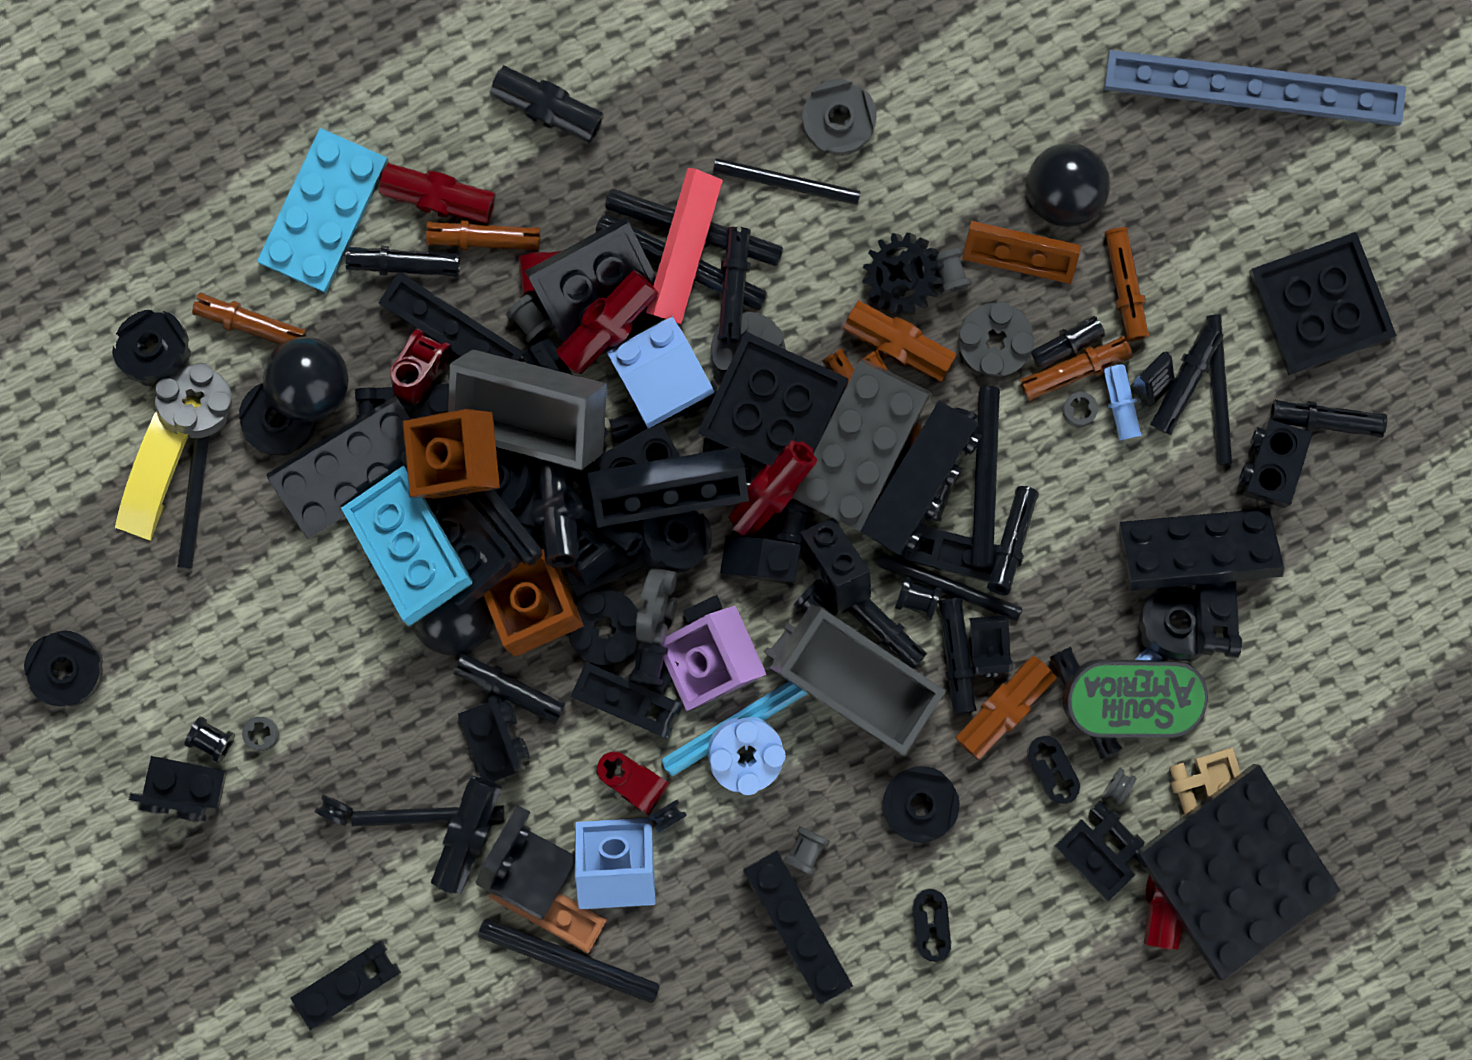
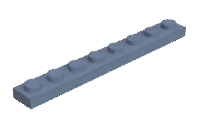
(1254, 88)

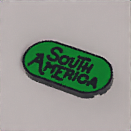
(1135, 698)

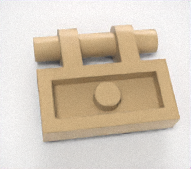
(1214, 772)

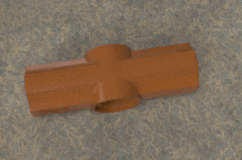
(899, 340)
(1005, 707)

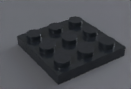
(590, 272)
(1322, 303)
(770, 401)

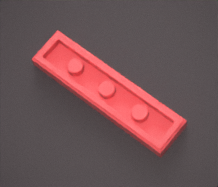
(684, 244)

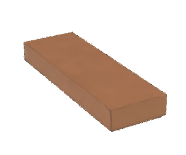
(566, 921)

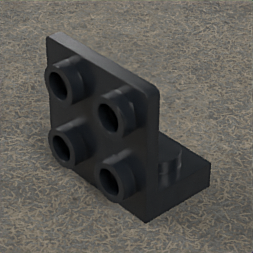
(493, 739)
(182, 787)
(525, 867)

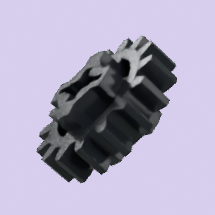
(912, 264)

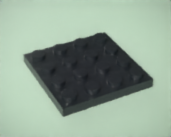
(1237, 871)

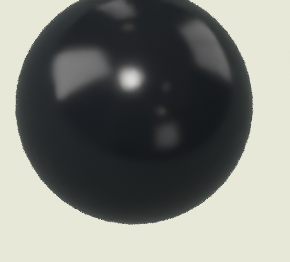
(1068, 185)
(305, 379)
(452, 630)

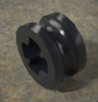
(333, 810)
(667, 816)

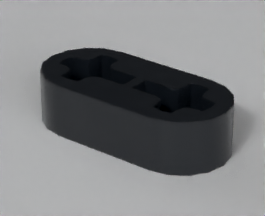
(1061, 765)
(922, 926)

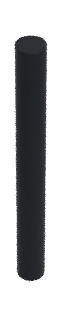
(786, 181)
(1220, 397)
(193, 502)
(949, 586)
(413, 816)

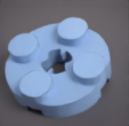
(745, 776)

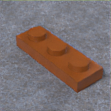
(1021, 252)

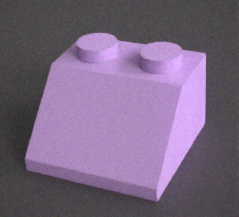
(712, 658)

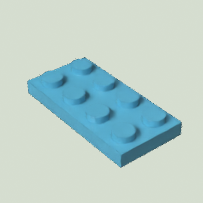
(322, 210)
(406, 547)

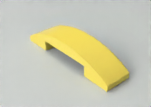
(150, 478)

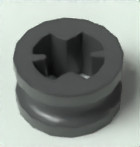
(1068, 410)
(251, 726)
(1119, 786)

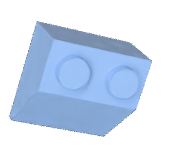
(660, 372)
(614, 863)

